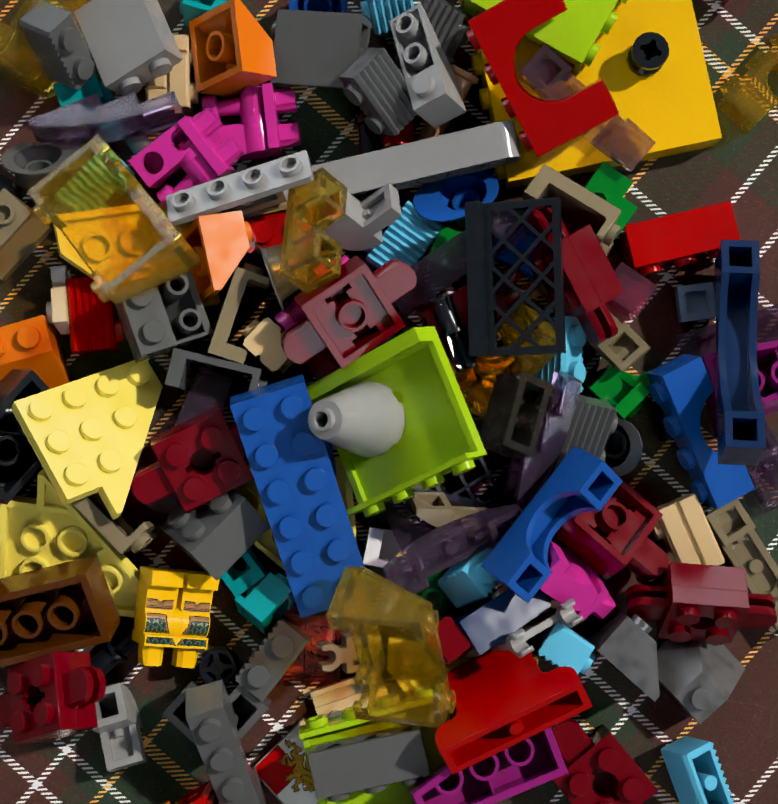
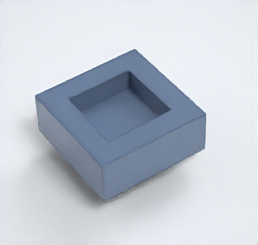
(695, 302)

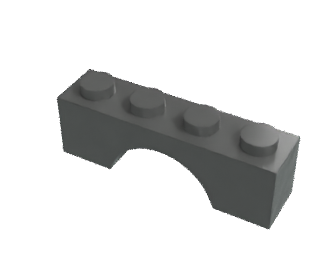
(219, 745)

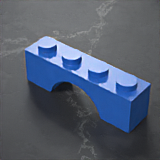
(681, 392)
(575, 487)

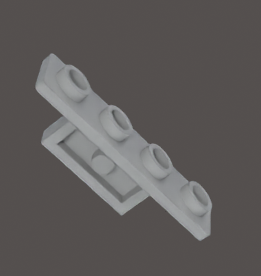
(244, 190)

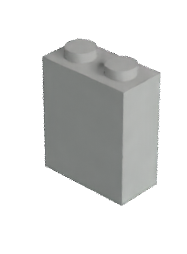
(128, 42)

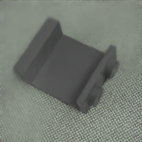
(317, 46)
(184, 363)

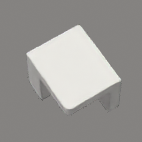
(380, 547)

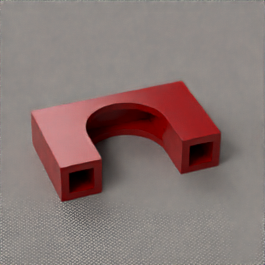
(543, 121)

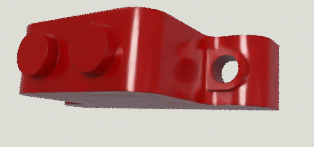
(504, 703)

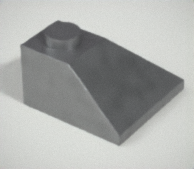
(631, 650)
(698, 675)

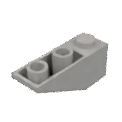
(425, 67)

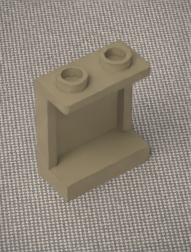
(578, 205)
(19, 233)
(217, 344)
(116, 531)

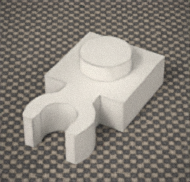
(58, 308)

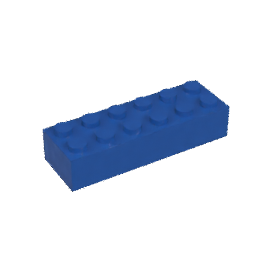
(297, 490)

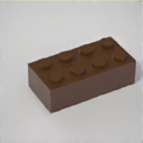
(55, 610)

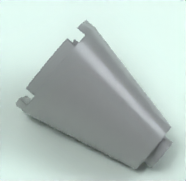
(359, 419)

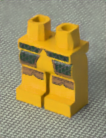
(172, 613)

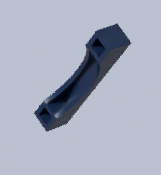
(738, 392)

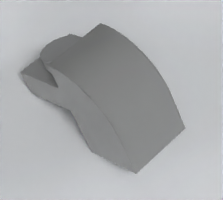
(365, 220)
(119, 728)

